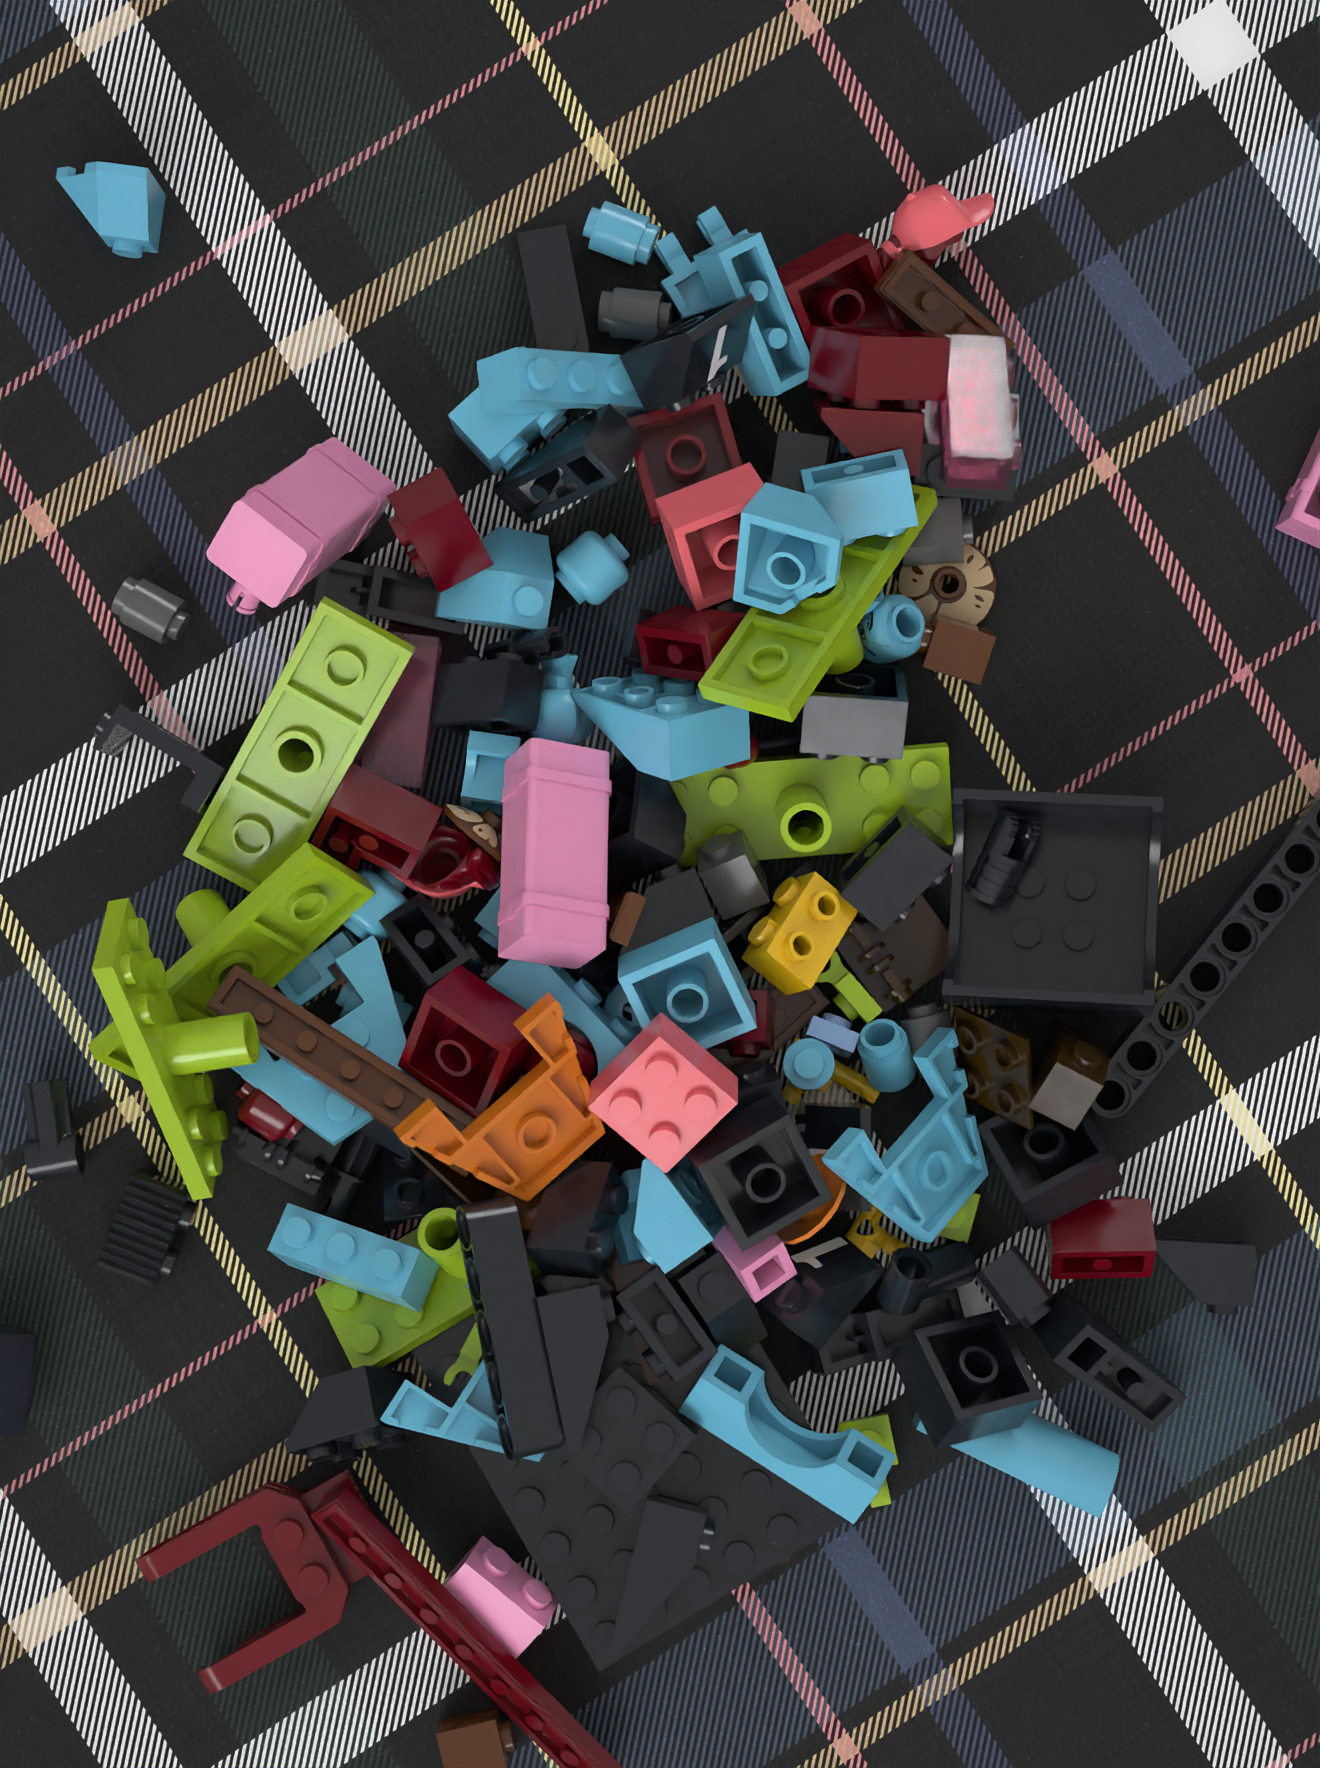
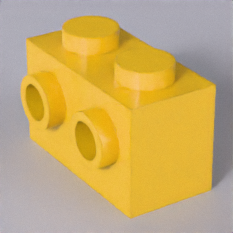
(799, 933)

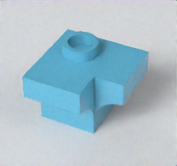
(485, 770)

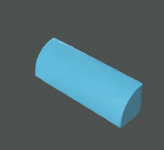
(1049, 1460)

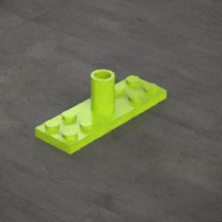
(780, 659)
(299, 745)
(845, 793)
(261, 935)
(170, 1052)
(381, 1331)

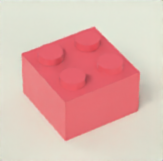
(704, 532)
(663, 1092)

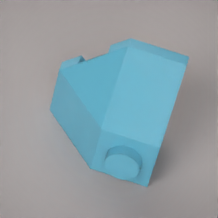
(119, 203)
(785, 550)
(509, 593)
(672, 1215)

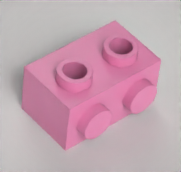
(501, 1595)

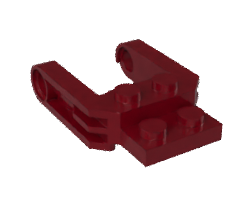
(305, 1554)

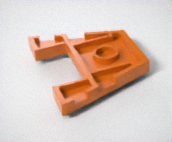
(531, 1128)

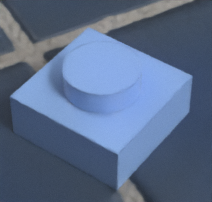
(833, 1032)

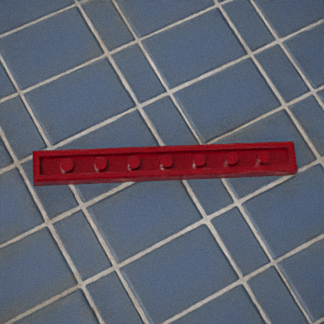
(459, 1633)

